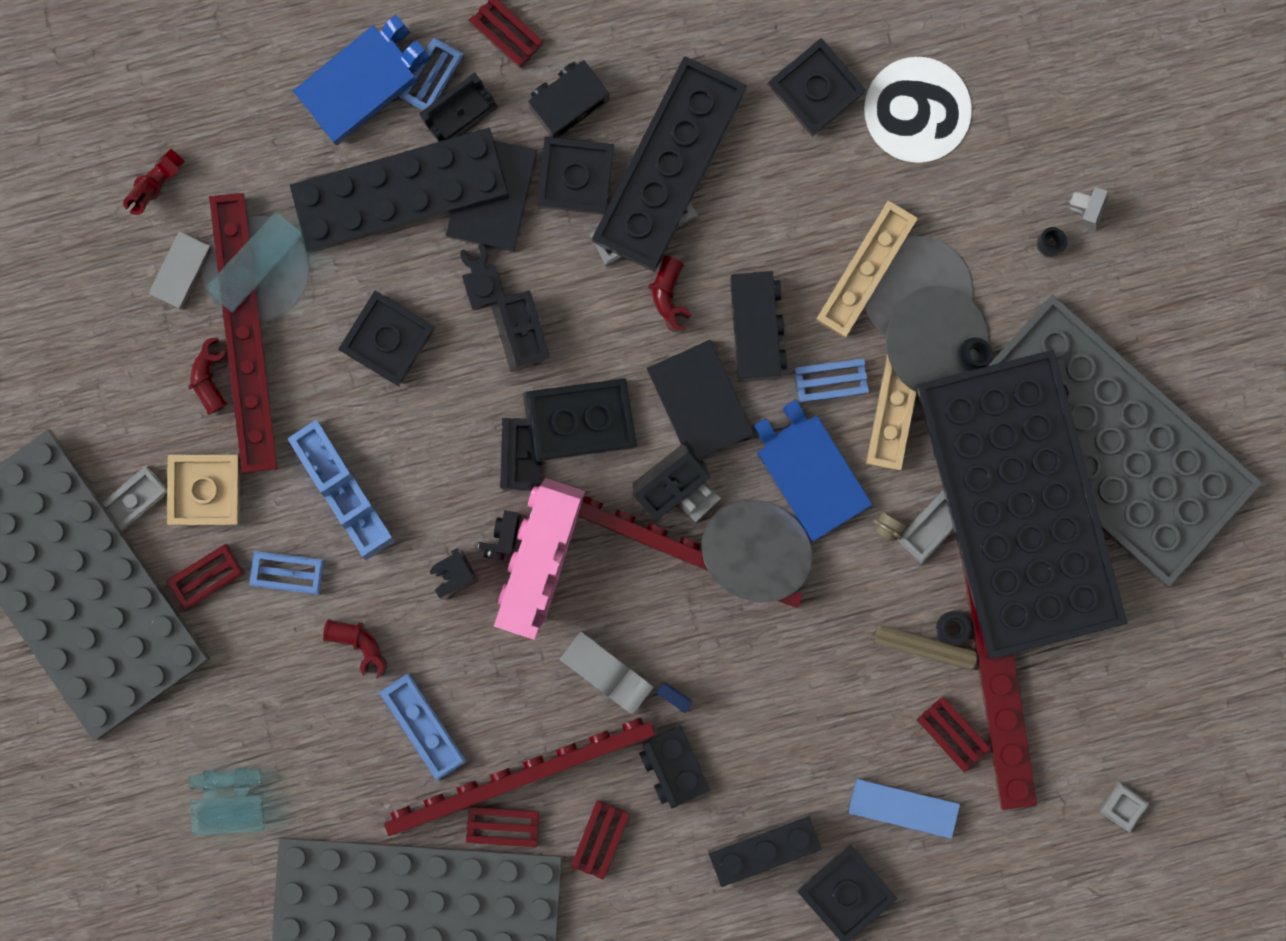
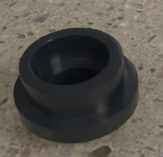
(984, 349)
(964, 628)

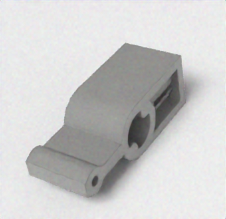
(606, 673)

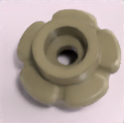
(889, 527)

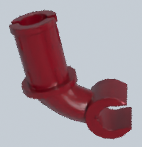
(148, 186)
(663, 292)
(201, 378)
(358, 638)

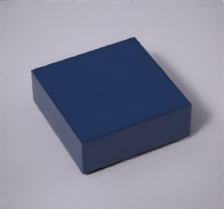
(674, 697)

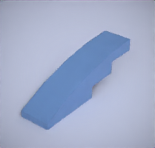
(341, 490)

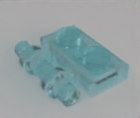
(226, 814)

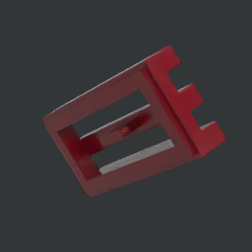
(484, 11)
(230, 562)
(973, 756)
(511, 841)
(589, 867)

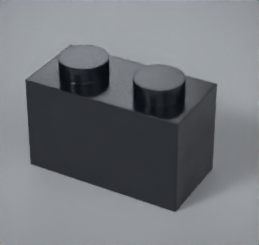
(568, 98)

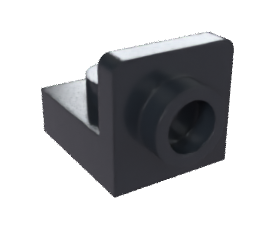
(506, 530)

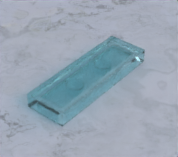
(253, 262)

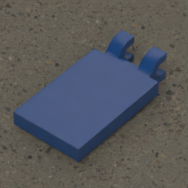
(361, 79)
(810, 472)

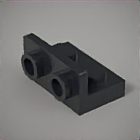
(674, 767)

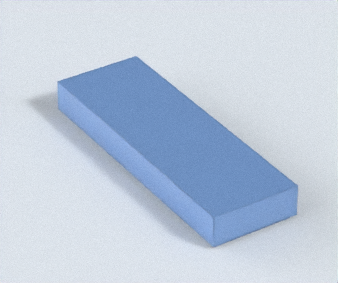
(423, 726)
(903, 808)

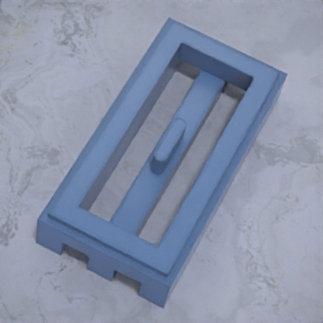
(435, 44)
(860, 376)
(317, 576)

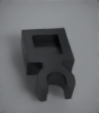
(482, 283)

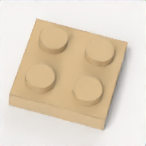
(203, 490)

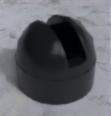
(1058, 235)

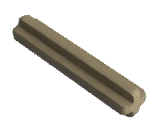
(926, 647)

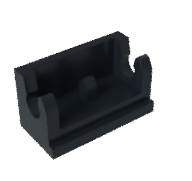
(458, 109)
(520, 330)
(517, 461)
(670, 481)
(459, 573)

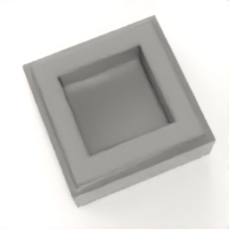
(1124, 807)

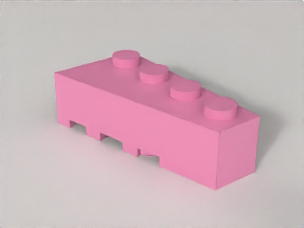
(539, 559)

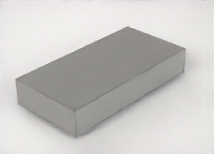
(180, 270)
(928, 529)

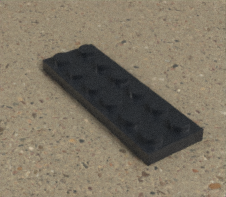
(669, 164)
(399, 190)

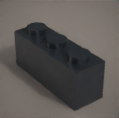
(757, 326)
(764, 850)

